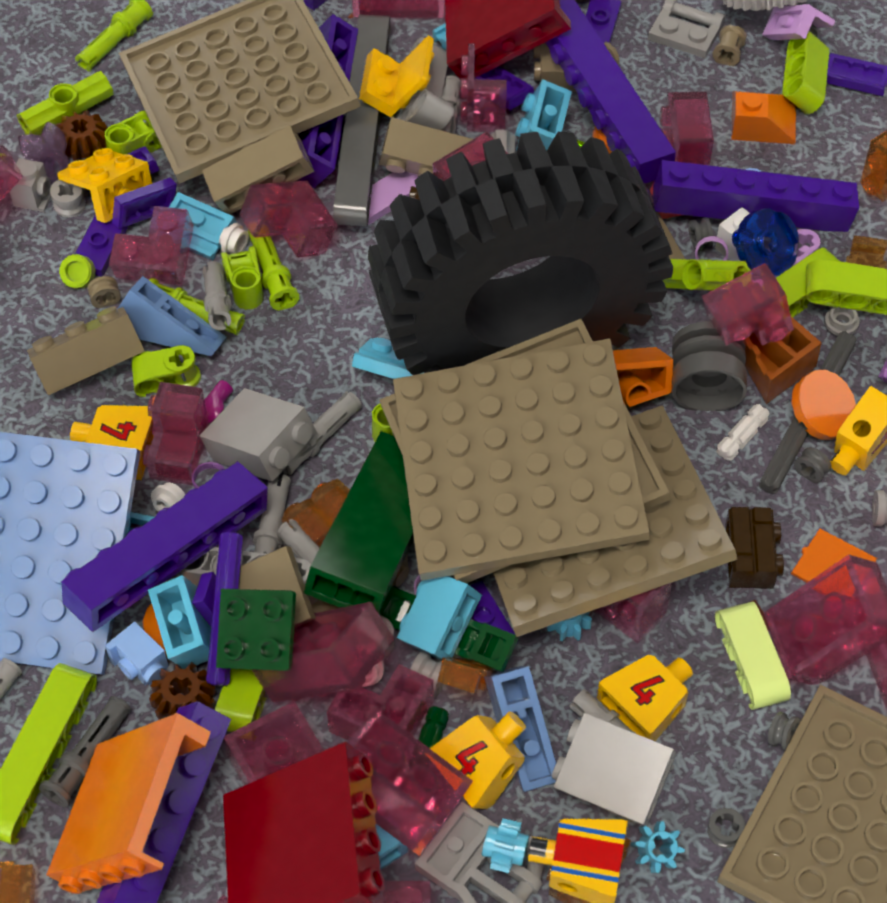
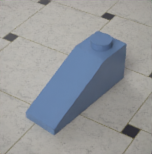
(166, 321)
(516, 693)

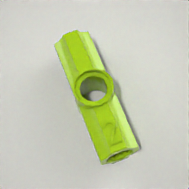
(65, 100)
(704, 273)

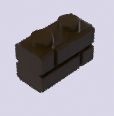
(755, 541)

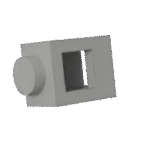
(33, 188)

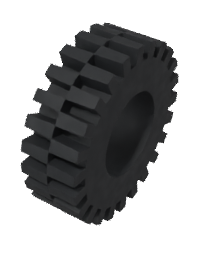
(512, 208)

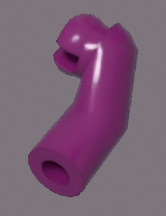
(216, 398)

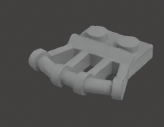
(456, 860)

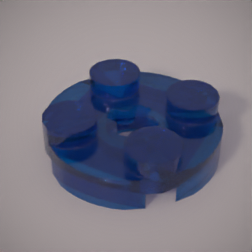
(763, 224)

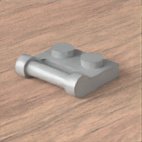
(683, 34)

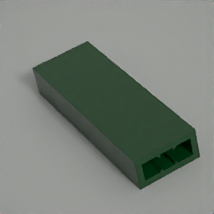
(367, 535)

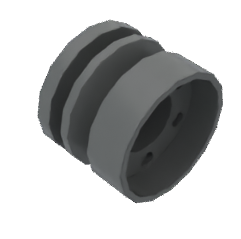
(706, 370)

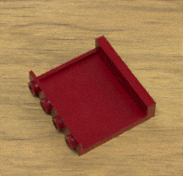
(499, 30)
(305, 833)

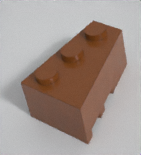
(781, 362)

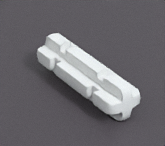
(742, 432)

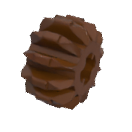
(83, 134)
(188, 681)

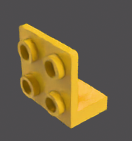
(392, 84)
(107, 176)

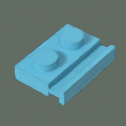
(207, 224)
(379, 358)

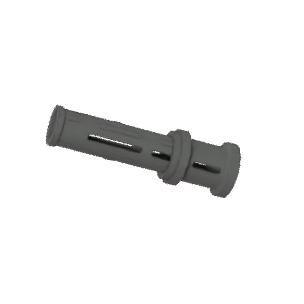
(75, 763)

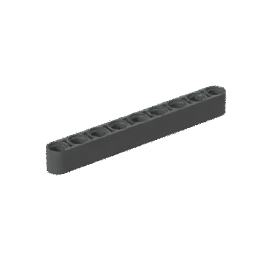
(360, 131)

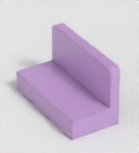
(794, 22)

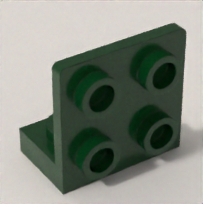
(256, 629)

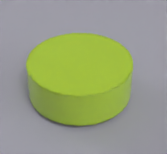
(77, 271)

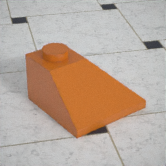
(763, 118)

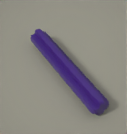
(226, 578)

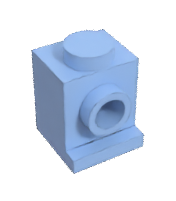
(137, 654)

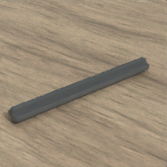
(796, 433)

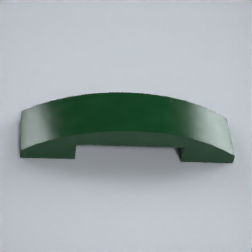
(479, 643)

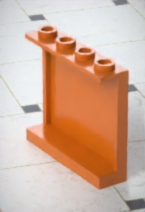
(119, 805)

